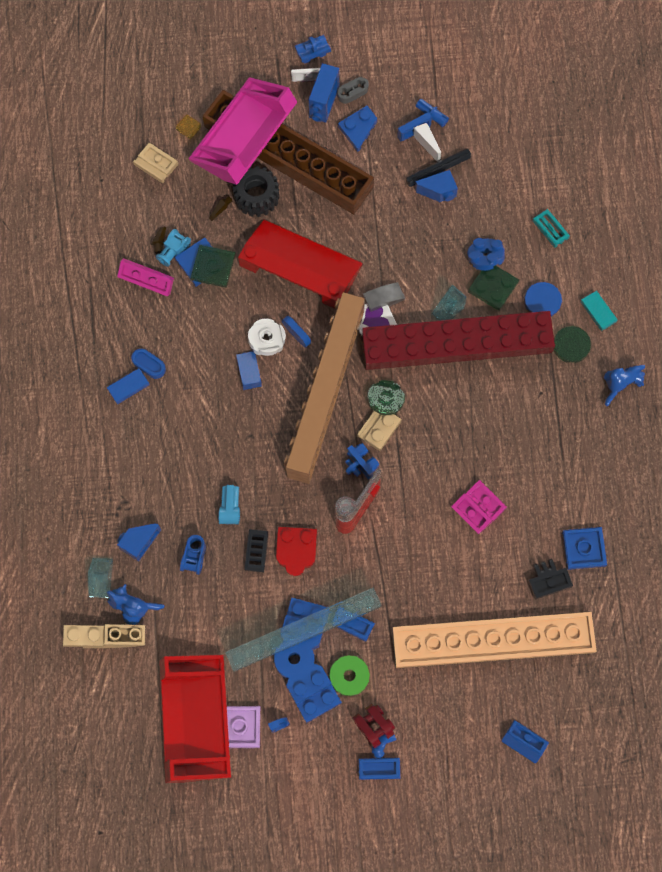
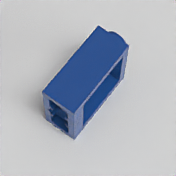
(324, 93)

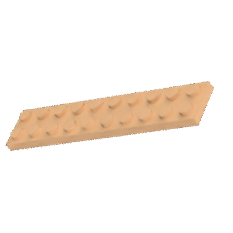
(494, 640)

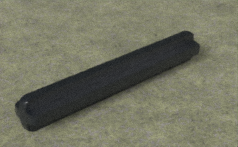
(439, 167)

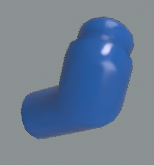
(378, 751)

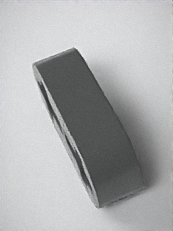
(353, 90)

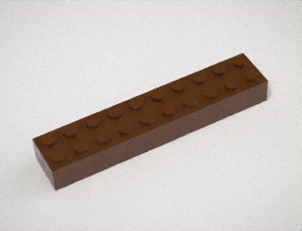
(307, 162)

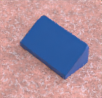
(525, 742)

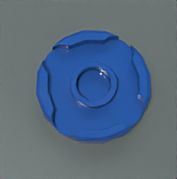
(543, 297)

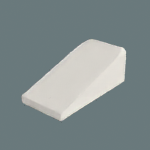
(426, 139)

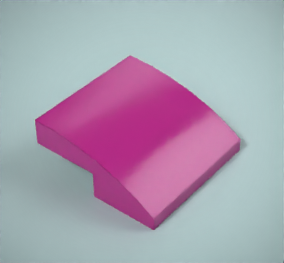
(479, 507)

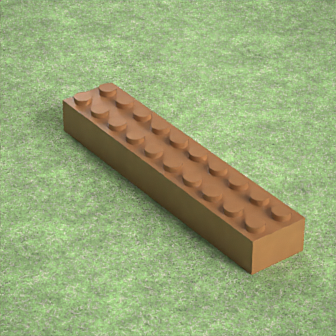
(325, 388)

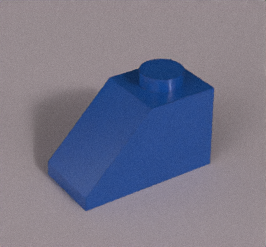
(438, 187)
(138, 540)

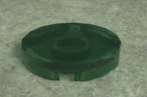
(572, 344)
(386, 397)

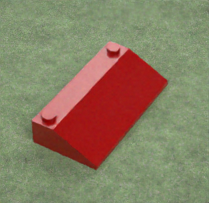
(299, 261)
(194, 718)

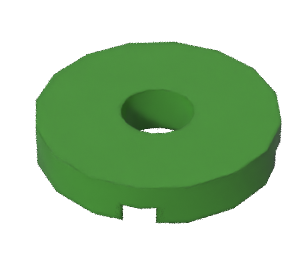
(349, 663)

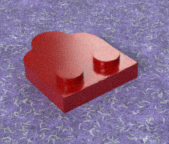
(296, 549)

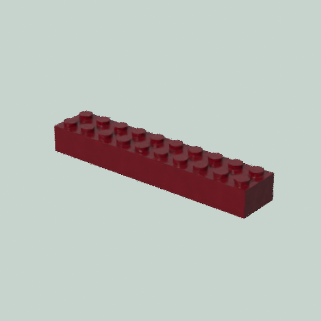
(458, 340)

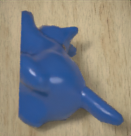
(620, 379)
(132, 607)

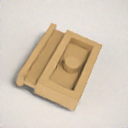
(155, 162)
(379, 429)

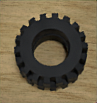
(257, 204)

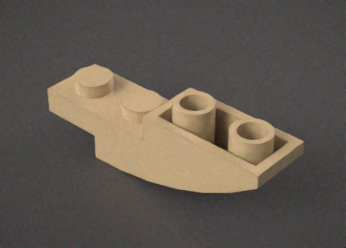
(103, 636)

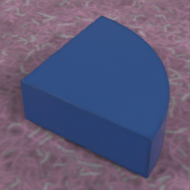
(278, 724)

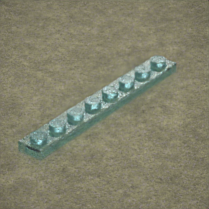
(303, 629)

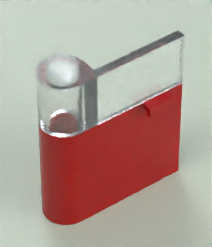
(349, 511)

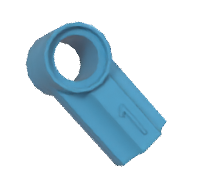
(229, 511)

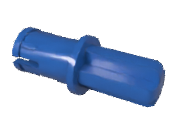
(436, 115)

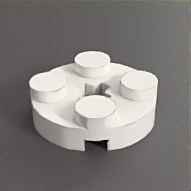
(262, 346)

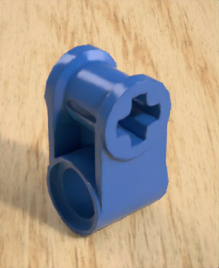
(193, 558)

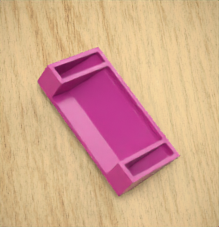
(244, 129)

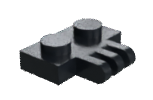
(549, 580)

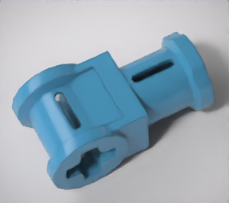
(173, 245)

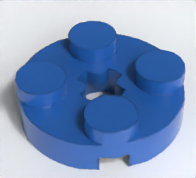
(482, 246)

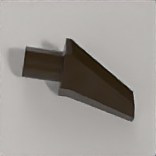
(220, 207)
(158, 240)

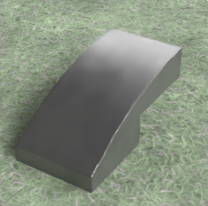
(383, 296)

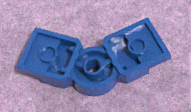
(306, 681)

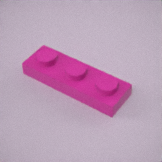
(145, 277)

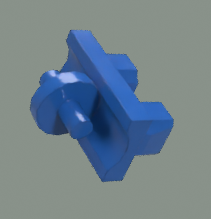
(312, 48)
(356, 454)

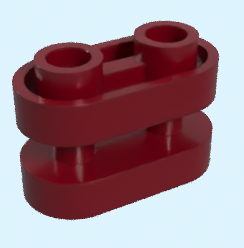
(375, 714)

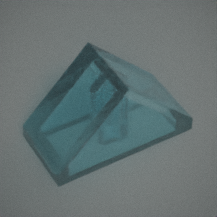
(450, 304)
(100, 577)

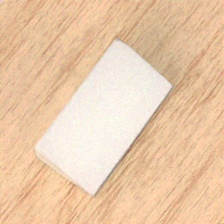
(305, 74)

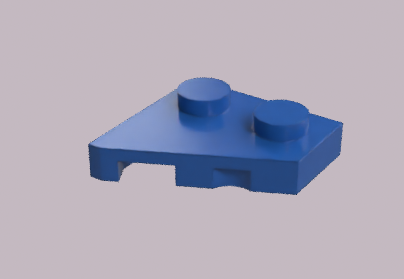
(358, 126)

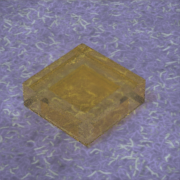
(188, 126)

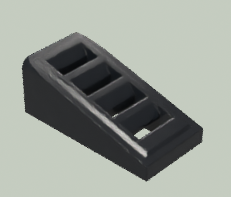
(258, 534)

